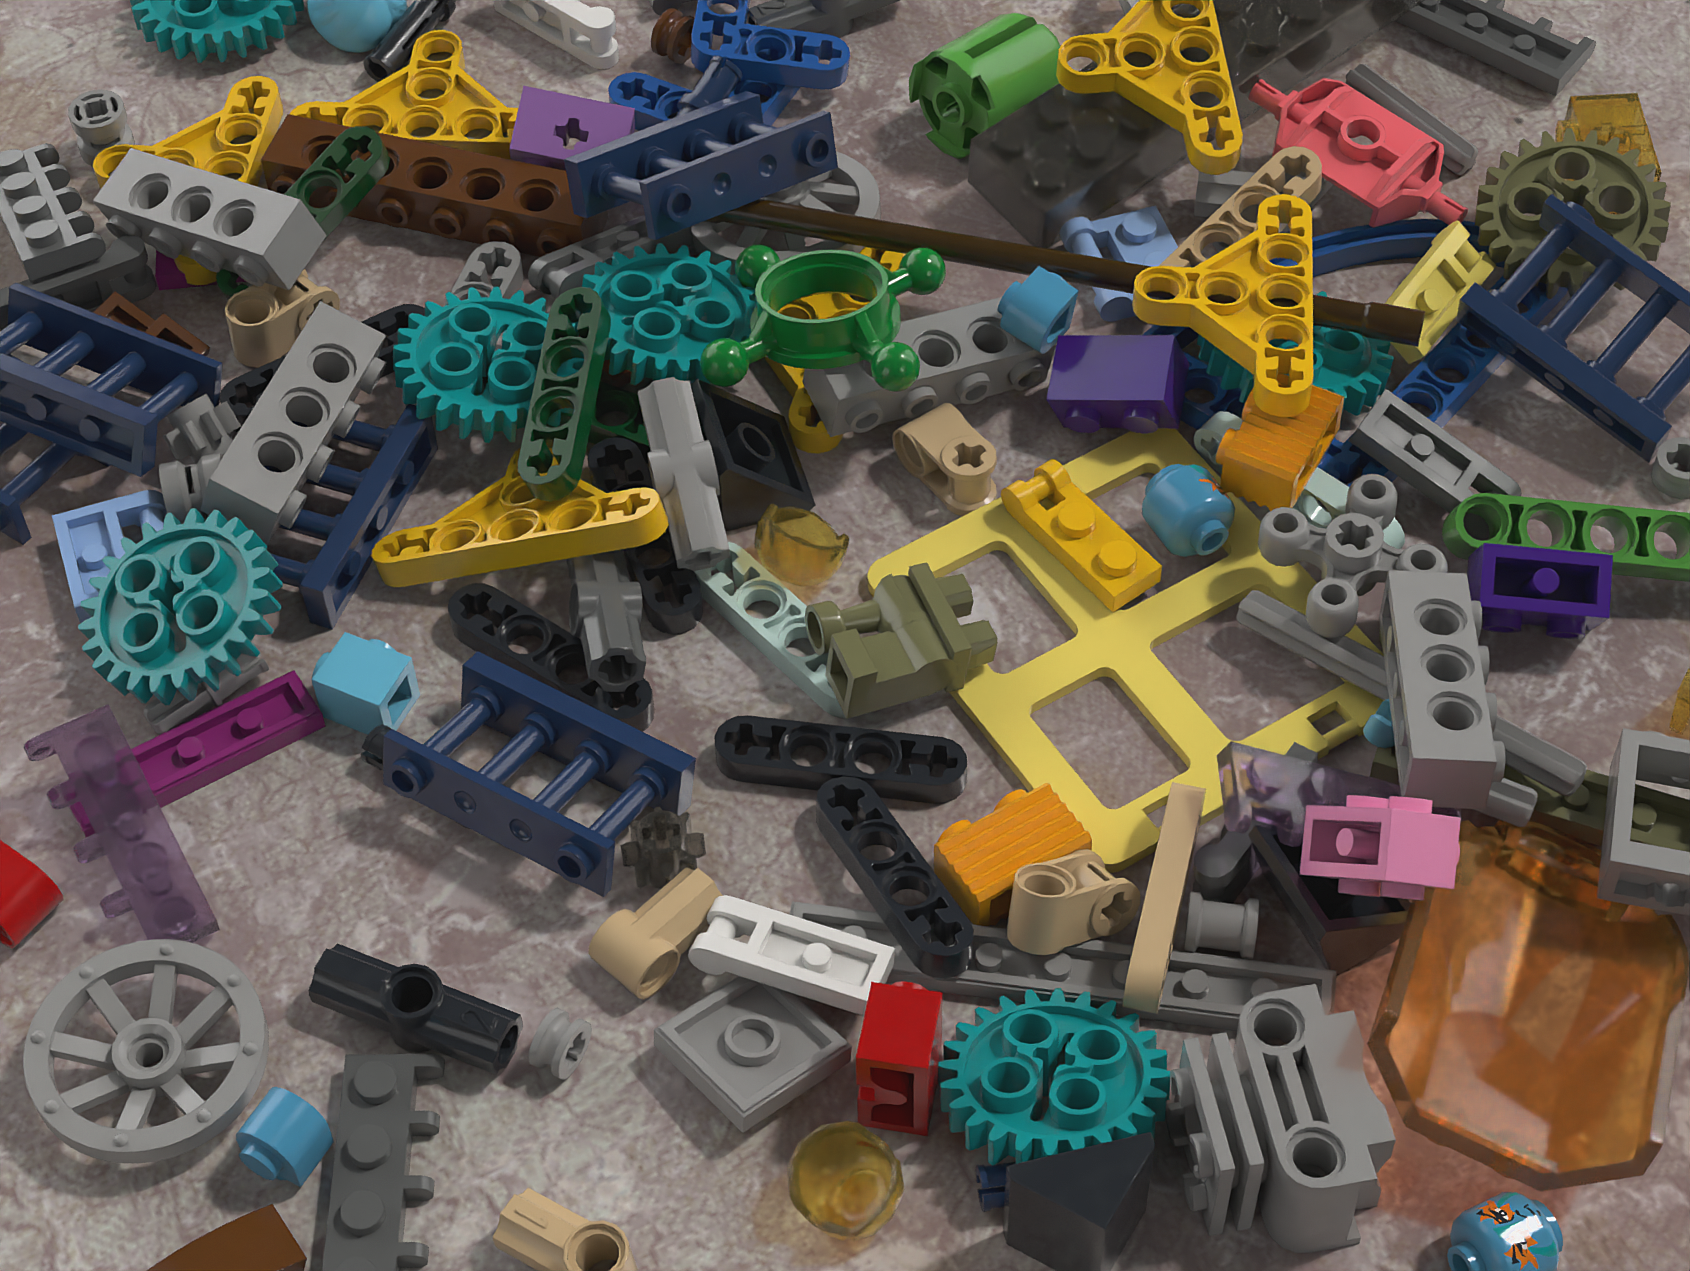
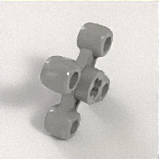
(1346, 552)

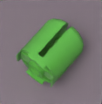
(983, 78)

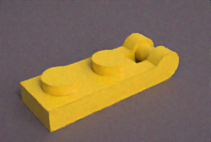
(1081, 536)

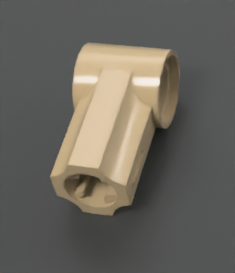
(647, 945)
(557, 1238)

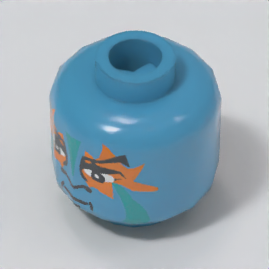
(1188, 510)
(1505, 1236)

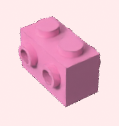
(1381, 846)

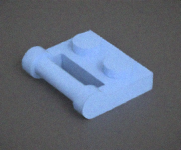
(1131, 238)
(96, 532)

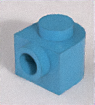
(1038, 309)
(284, 1137)

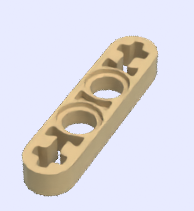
(1226, 222)
(1164, 898)

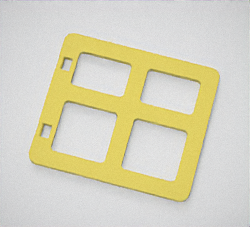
(1121, 647)

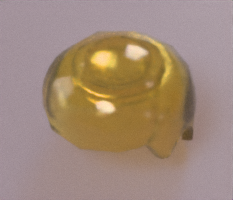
(798, 545)
(845, 1180)

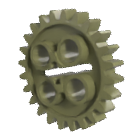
(1602, 185)

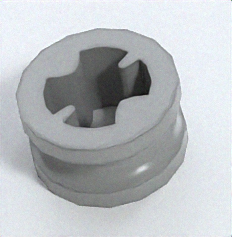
(1665, 472)
(560, 1043)

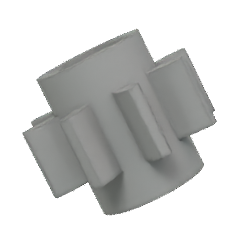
(201, 429)

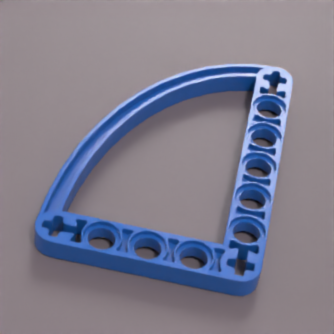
(1357, 247)

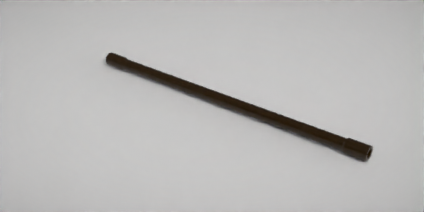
(1369, 319)

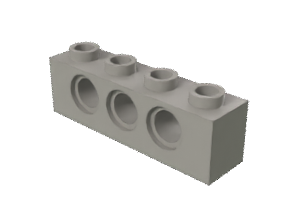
(210, 219)
(327, 348)
(961, 361)
(1438, 689)

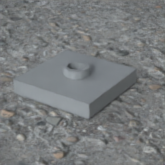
(751, 1049)

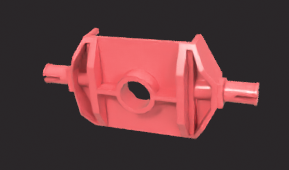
(1391, 176)

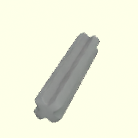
(1458, 151)

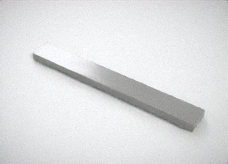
(1196, 991)

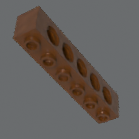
(442, 190)

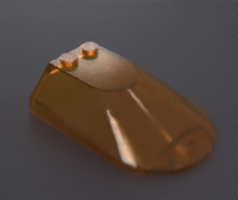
(1534, 1013)

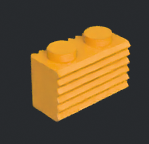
(1277, 455)
(982, 857)

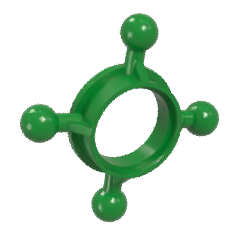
(831, 341)

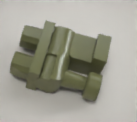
(916, 645)

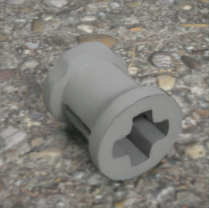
(1221, 925)

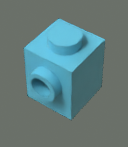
(365, 684)

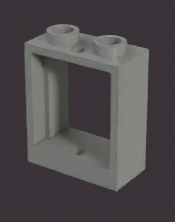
(1634, 870)

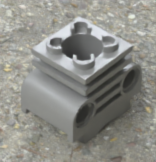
(1282, 1123)

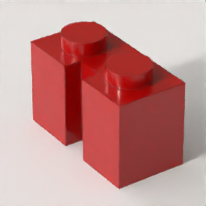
(899, 1057)

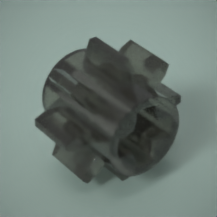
(662, 847)

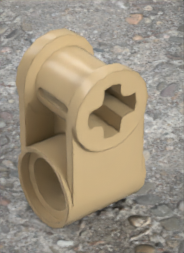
(269, 318)
(948, 458)
(1068, 903)

